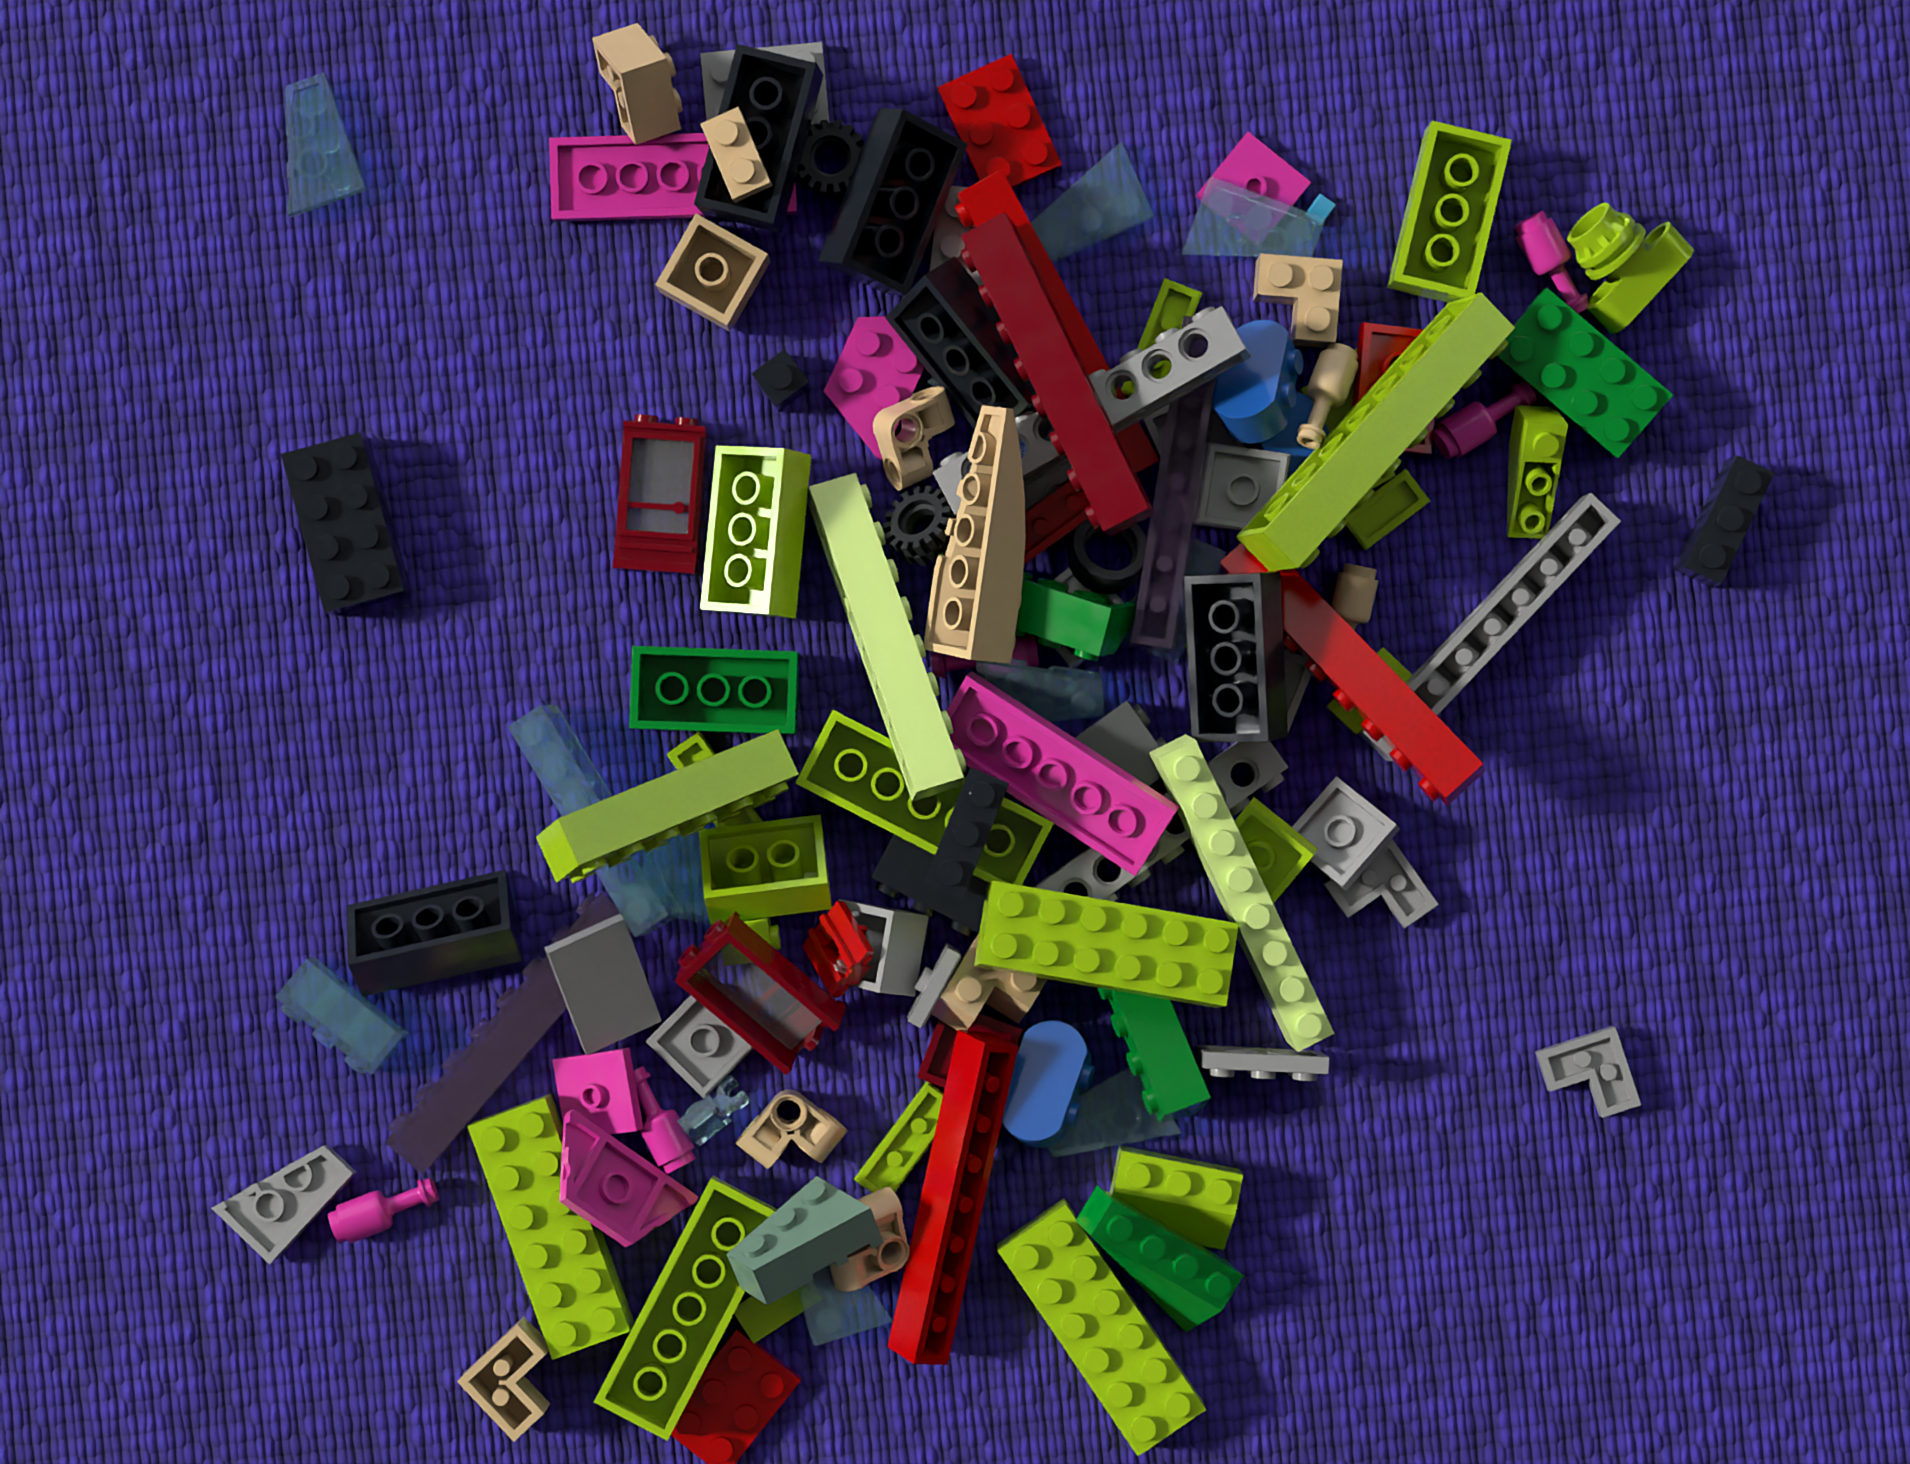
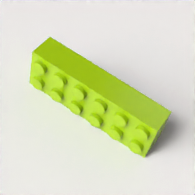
(863, 776)
(667, 808)
(1106, 944)
(554, 1247)
(683, 1313)
(1101, 1327)

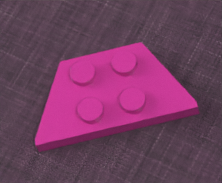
(872, 375)
(615, 1184)

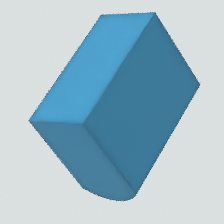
(1321, 206)

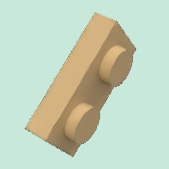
(736, 154)

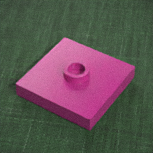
(1261, 171)
(600, 1089)

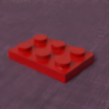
(1000, 123)
(1377, 350)
(733, 1400)

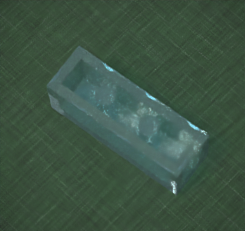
(341, 1016)

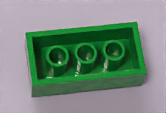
(1582, 373)
(714, 690)

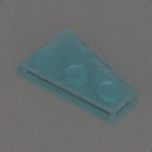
(1051, 692)

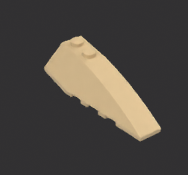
(981, 574)

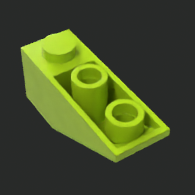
(1533, 469)

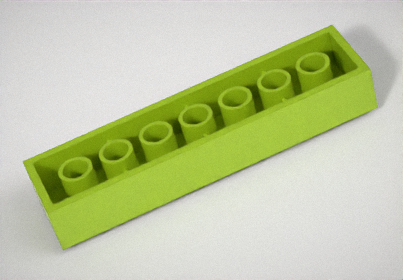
(1376, 433)

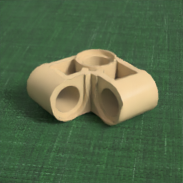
(907, 455)
(770, 1134)
(868, 1263)

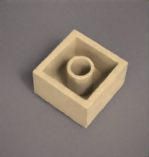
(713, 272)

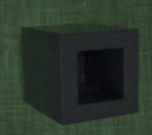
(781, 380)

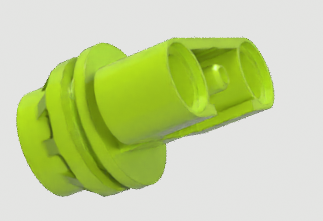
(1635, 266)

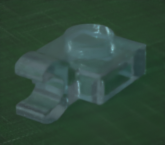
(710, 1115)

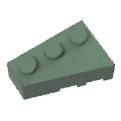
(801, 1238)

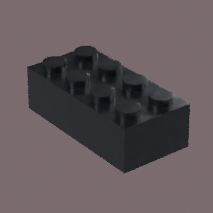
(778, 107)
(893, 201)
(346, 523)
(1236, 657)

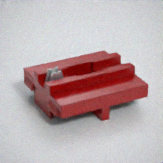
(839, 949)

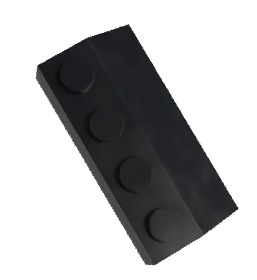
(959, 342)
(433, 933)

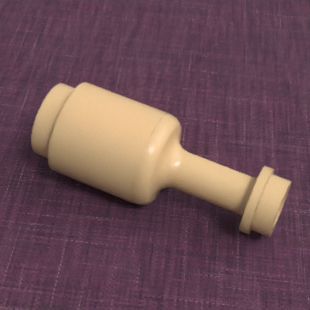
(1328, 389)
(1355, 594)

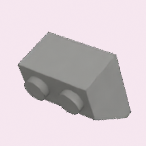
(898, 947)

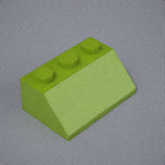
(765, 869)
(1179, 1192)

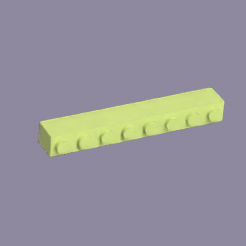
(885, 638)
(1241, 892)

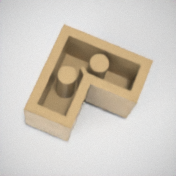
(640, 81)
(1310, 287)
(974, 986)
(499, 1380)

